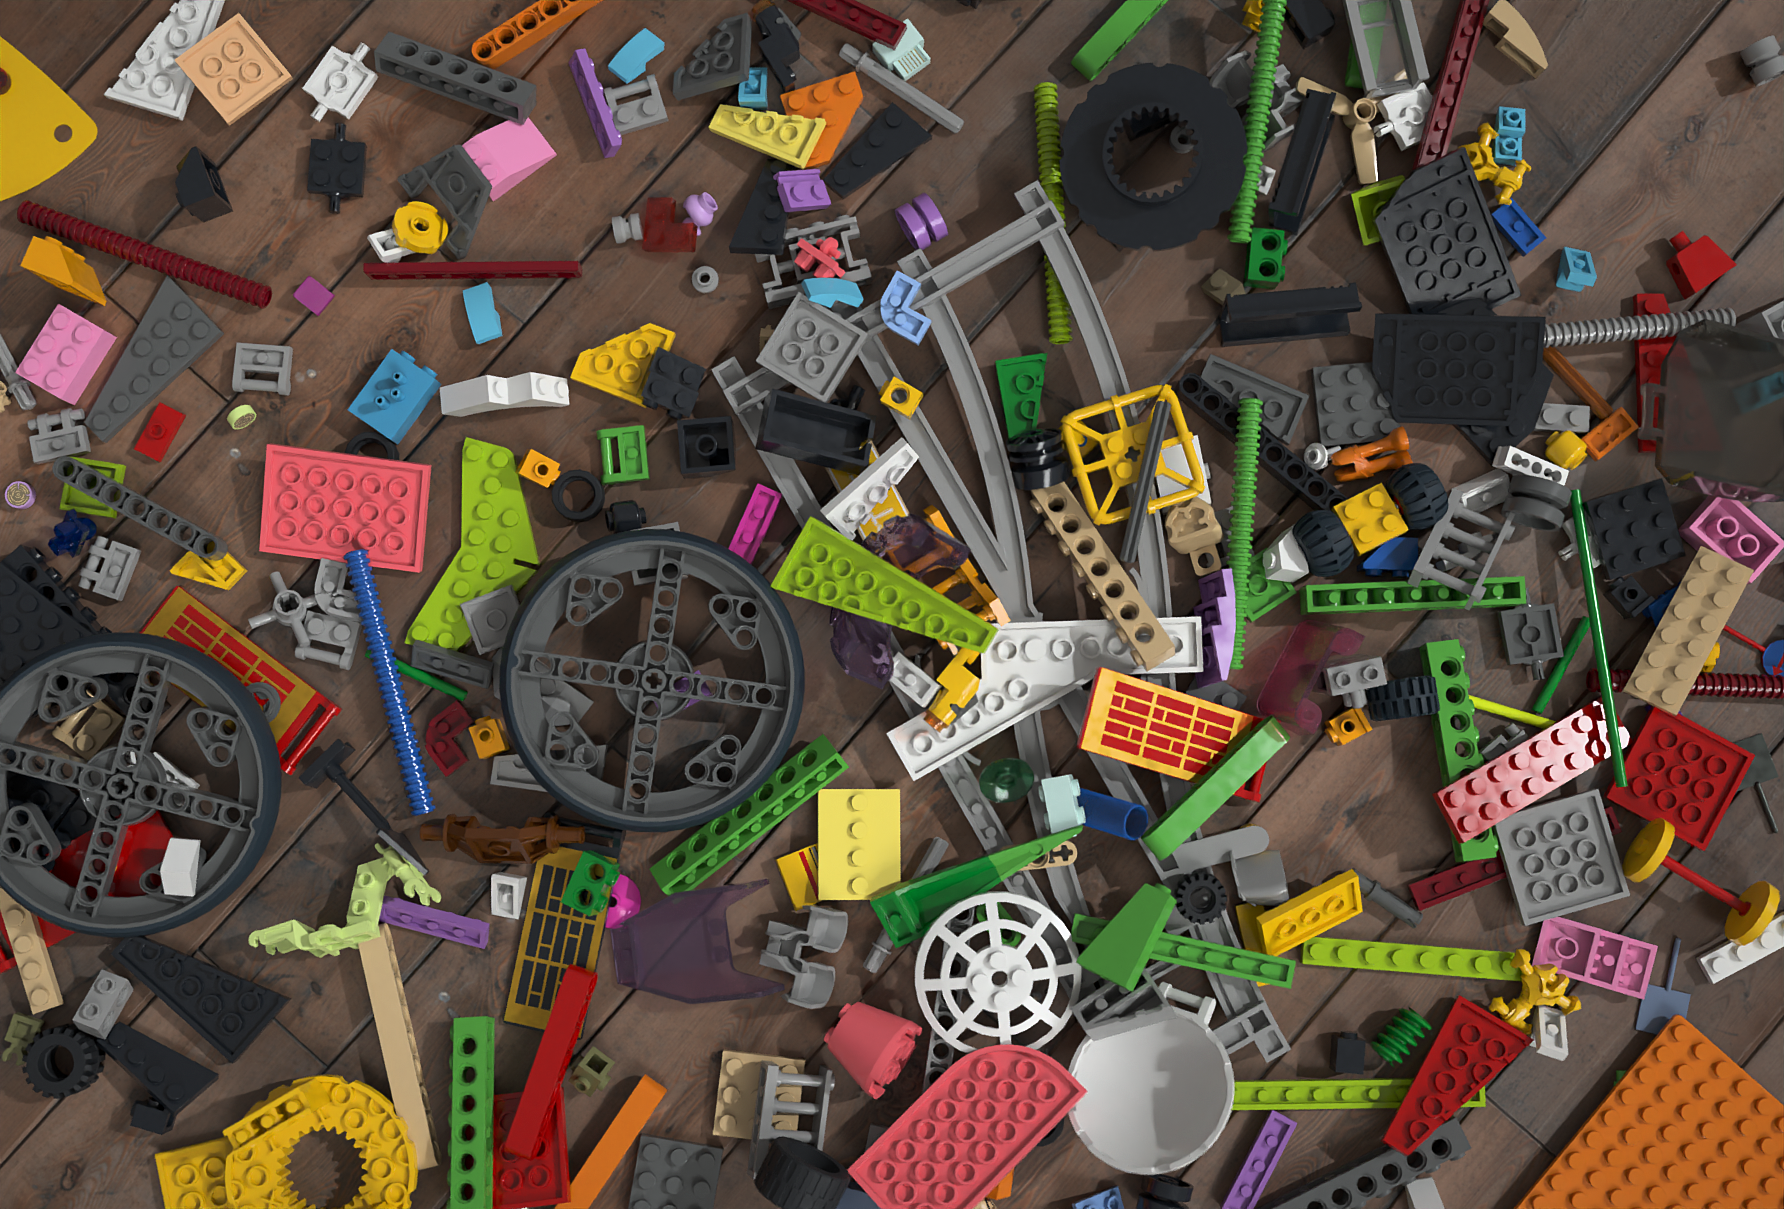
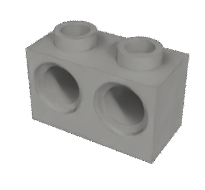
(103, 1004)

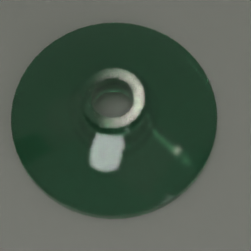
(1006, 780)

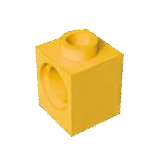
(909, 405)

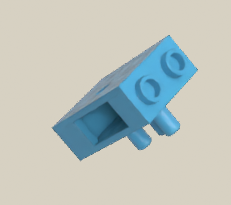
(395, 395)

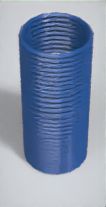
(1113, 815)

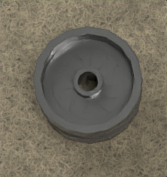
(1536, 502)

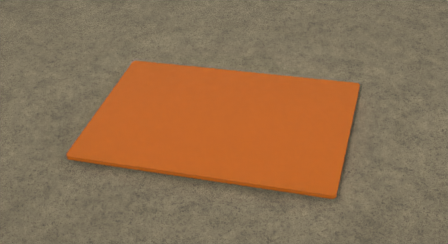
(1673, 1136)

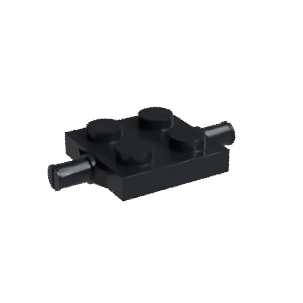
(337, 168)

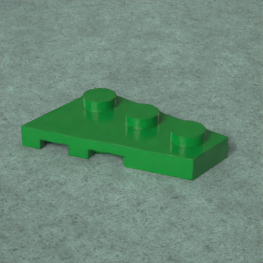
(1020, 391)

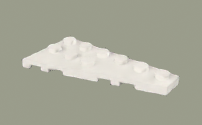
(154, 77)

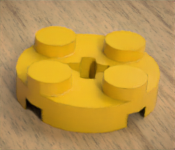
(413, 239)

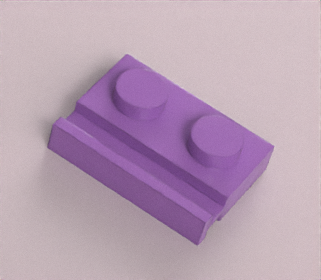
(802, 190)

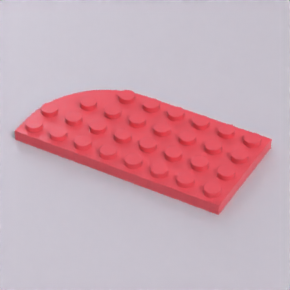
(968, 1130)

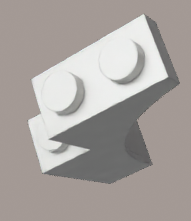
(497, 393)

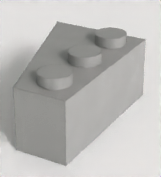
(1117, 1010)

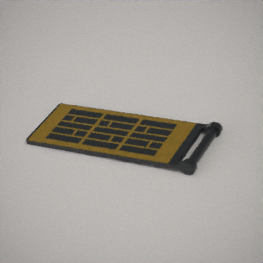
(556, 933)

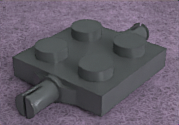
(1530, 635)

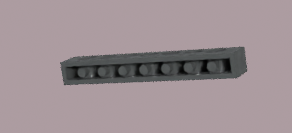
(1370, 1165)

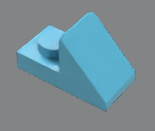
(754, 91)
(1575, 270)

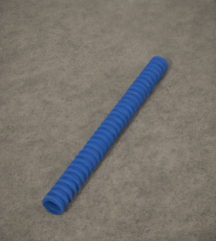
(389, 681)

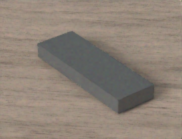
(452, 664)

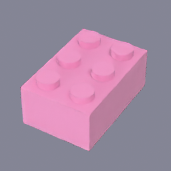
(66, 354)
(1733, 533)

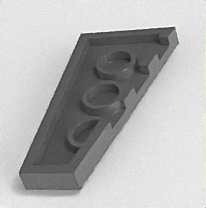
(1280, 406)

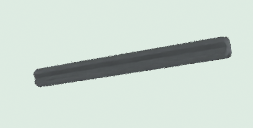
(1145, 481)

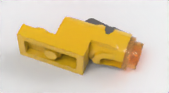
(958, 693)

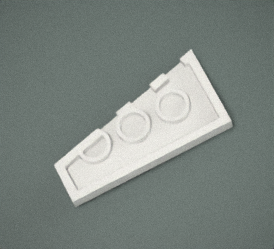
(871, 487)

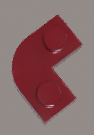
(441, 735)

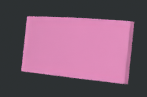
(1596, 956)

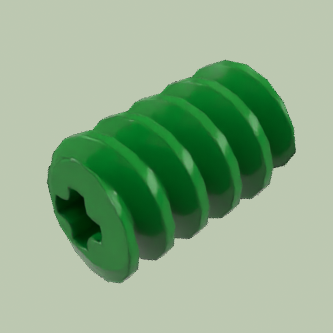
(1400, 1035)

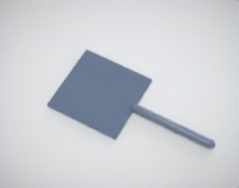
(1661, 1002)

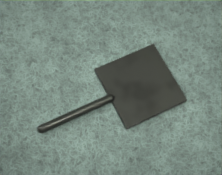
(1760, 771)

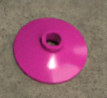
(627, 904)

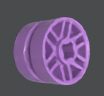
(921, 222)

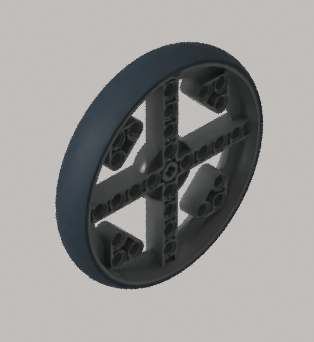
(597, 563)
(225, 698)

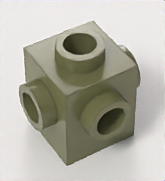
(591, 1072)

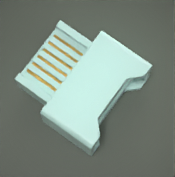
(907, 57)

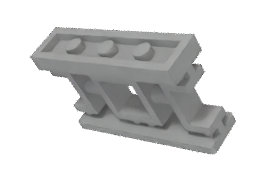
(848, 229)

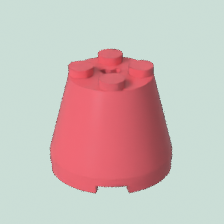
(872, 1045)

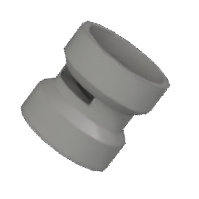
(627, 228)

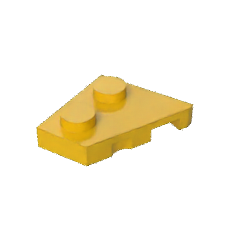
(219, 573)

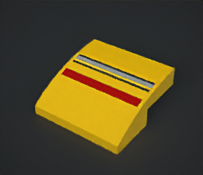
(800, 875)

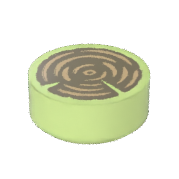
(241, 416)

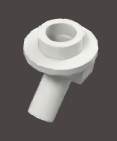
(1317, 456)

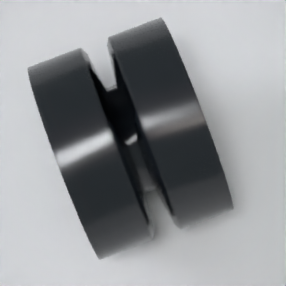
(1164, 1192)

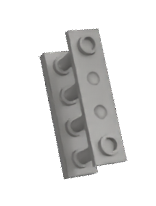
(1445, 529)
(768, 1105)

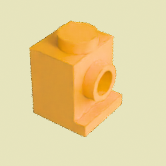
(1335, 726)

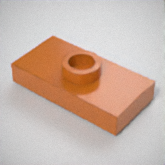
(1609, 433)

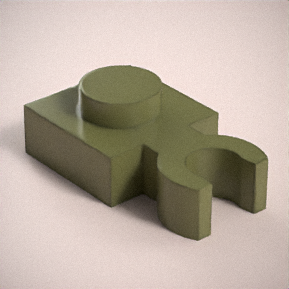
(20, 1034)

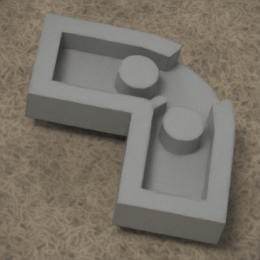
(330, 592)

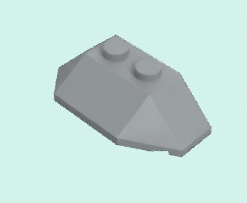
(555, 694)

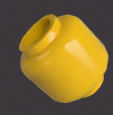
(1565, 449)

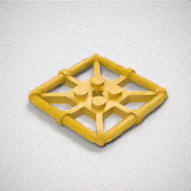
(1116, 445)

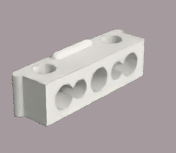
(1527, 465)

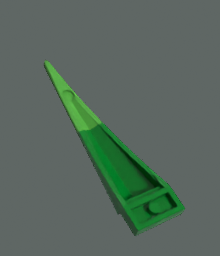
(915, 904)

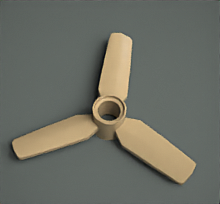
(1361, 135)

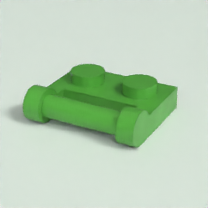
(631, 453)

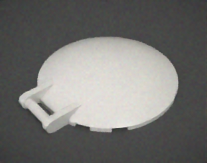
(1154, 1091)

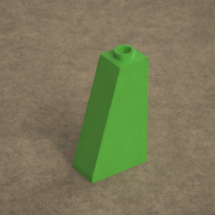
(1130, 937)

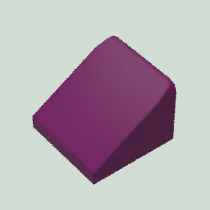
(313, 295)

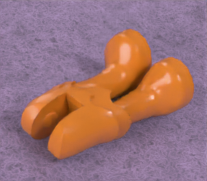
(1362, 468)

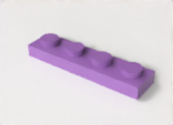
(593, 99)
(434, 922)
(1259, 1162)

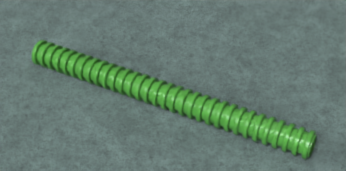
(1257, 117)
(1243, 513)

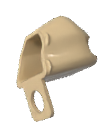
(1194, 531)

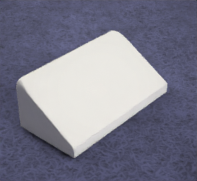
(1485, 491)

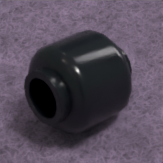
(624, 516)

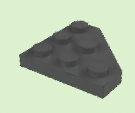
(718, 61)

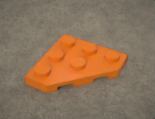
(831, 100)

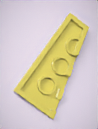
(773, 134)

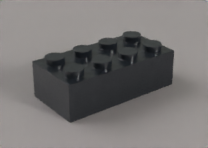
(816, 432)

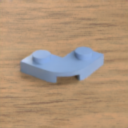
(896, 309)

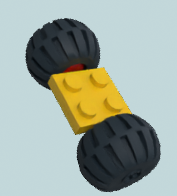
(1409, 500)

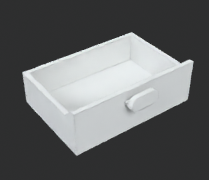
(1176, 461)

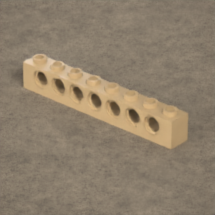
(1159, 646)

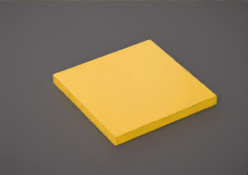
(195, 1175)

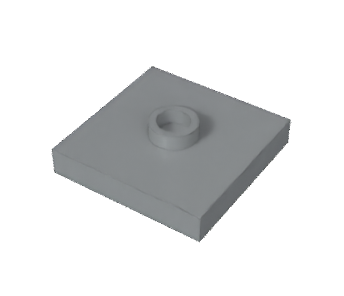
(491, 617)

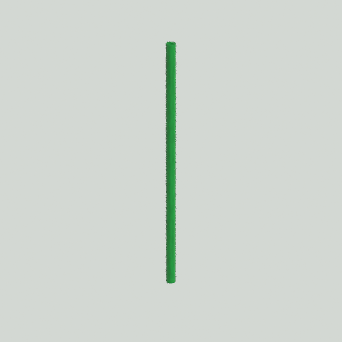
(1598, 639)

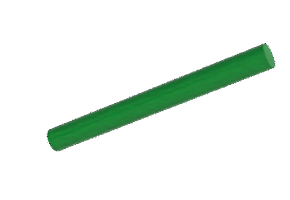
(1561, 665)
(428, 679)

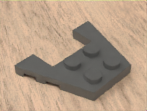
(459, 187)

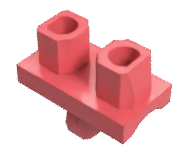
(809, 255)

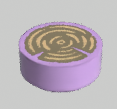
(20, 495)

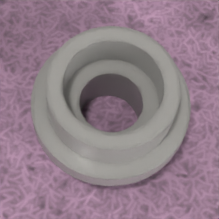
(710, 285)

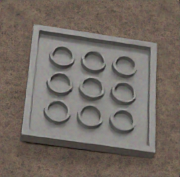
(1560, 857)

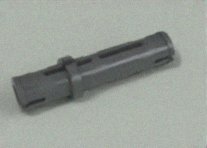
(1376, 893)

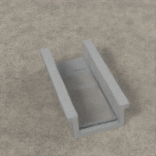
(1386, 45)

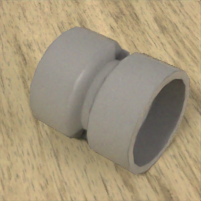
(1764, 60)

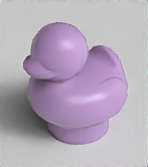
(700, 210)

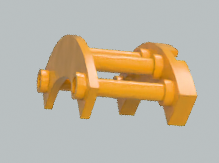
(965, 574)

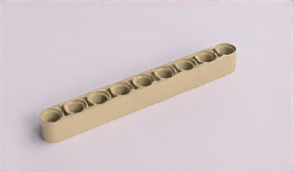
(399, 1045)

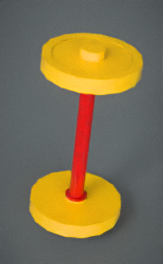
(1749, 912)

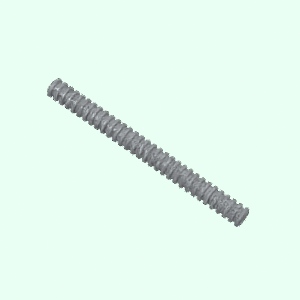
(1630, 328)

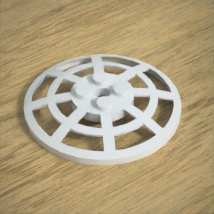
(993, 959)

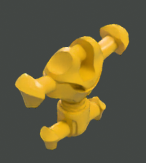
(1485, 168)
(1539, 987)

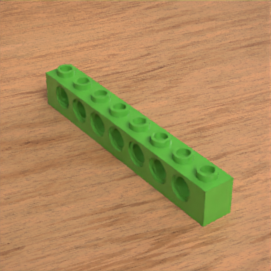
(1405, 597)
(1446, 737)
(741, 826)
(480, 1117)

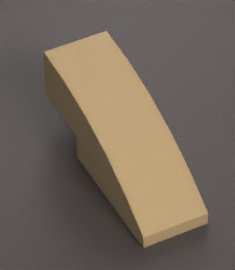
(1517, 38)

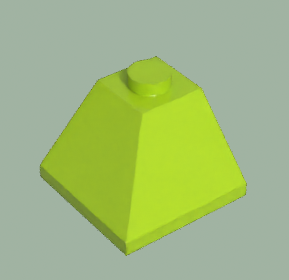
(1368, 203)

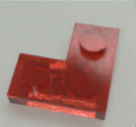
(662, 233)

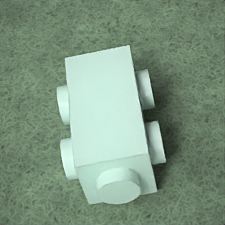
(1061, 803)

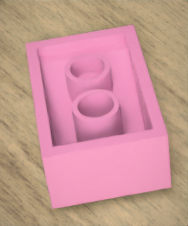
(508, 154)

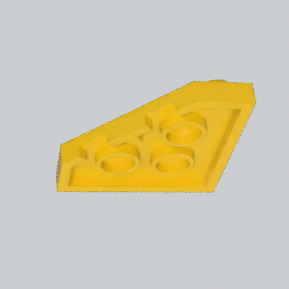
(622, 362)

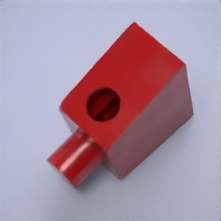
(1696, 263)

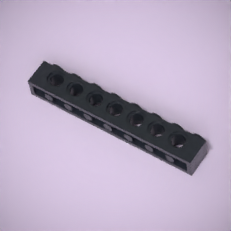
(23, 562)

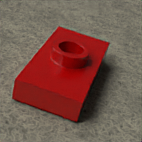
(160, 432)

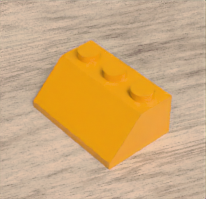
(63, 269)

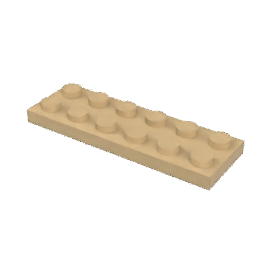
(1688, 630)

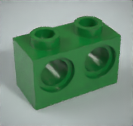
(1259, 257)
(584, 878)

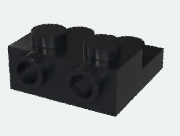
(671, 384)

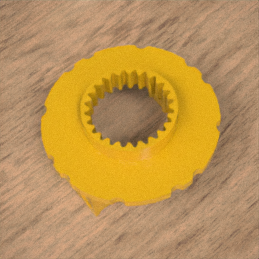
(272, 1126)

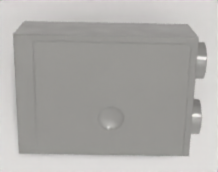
(1351, 677)

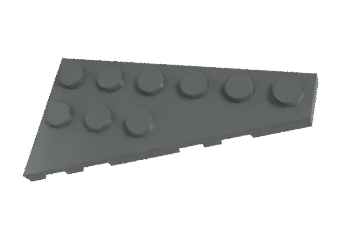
(161, 349)

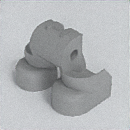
(1235, 81)
(812, 980)

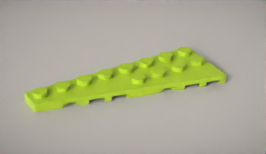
(851, 578)

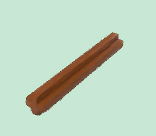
(1577, 382)

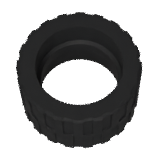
(801, 1176)

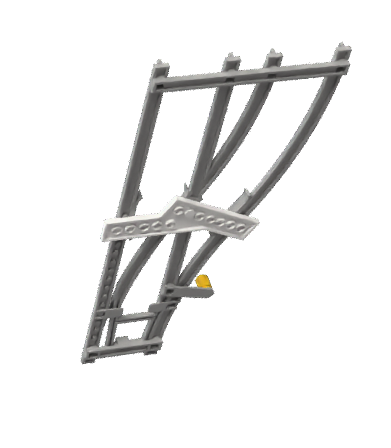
(1031, 660)

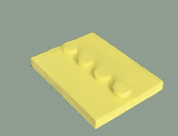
(857, 842)

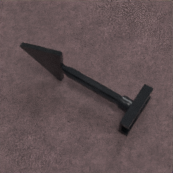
(329, 767)

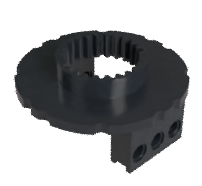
(1177, 216)

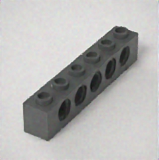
(455, 78)

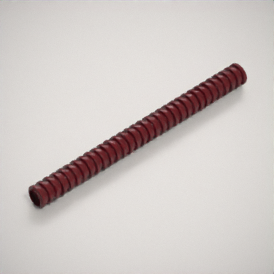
(144, 253)
(1707, 684)

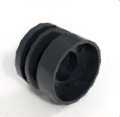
(1038, 459)

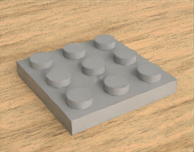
(812, 348)

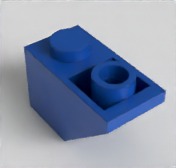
(1393, 557)

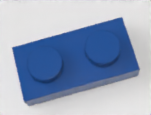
(1517, 227)

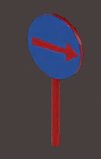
(1772, 655)

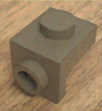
(1221, 284)

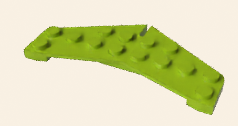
(492, 538)

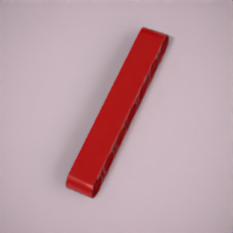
(551, 1062)

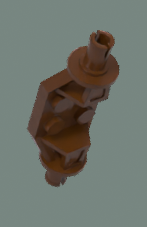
(503, 844)

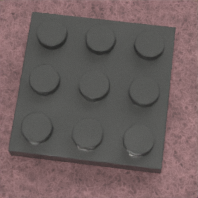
(1350, 405)
(675, 1174)

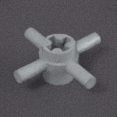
(293, 617)

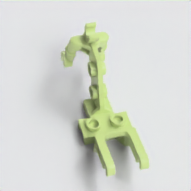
(362, 912)

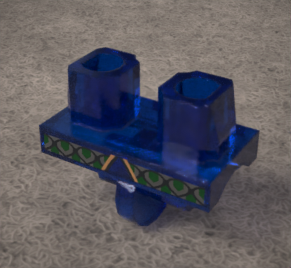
(72, 534)

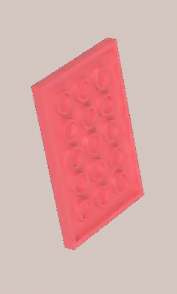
(343, 503)

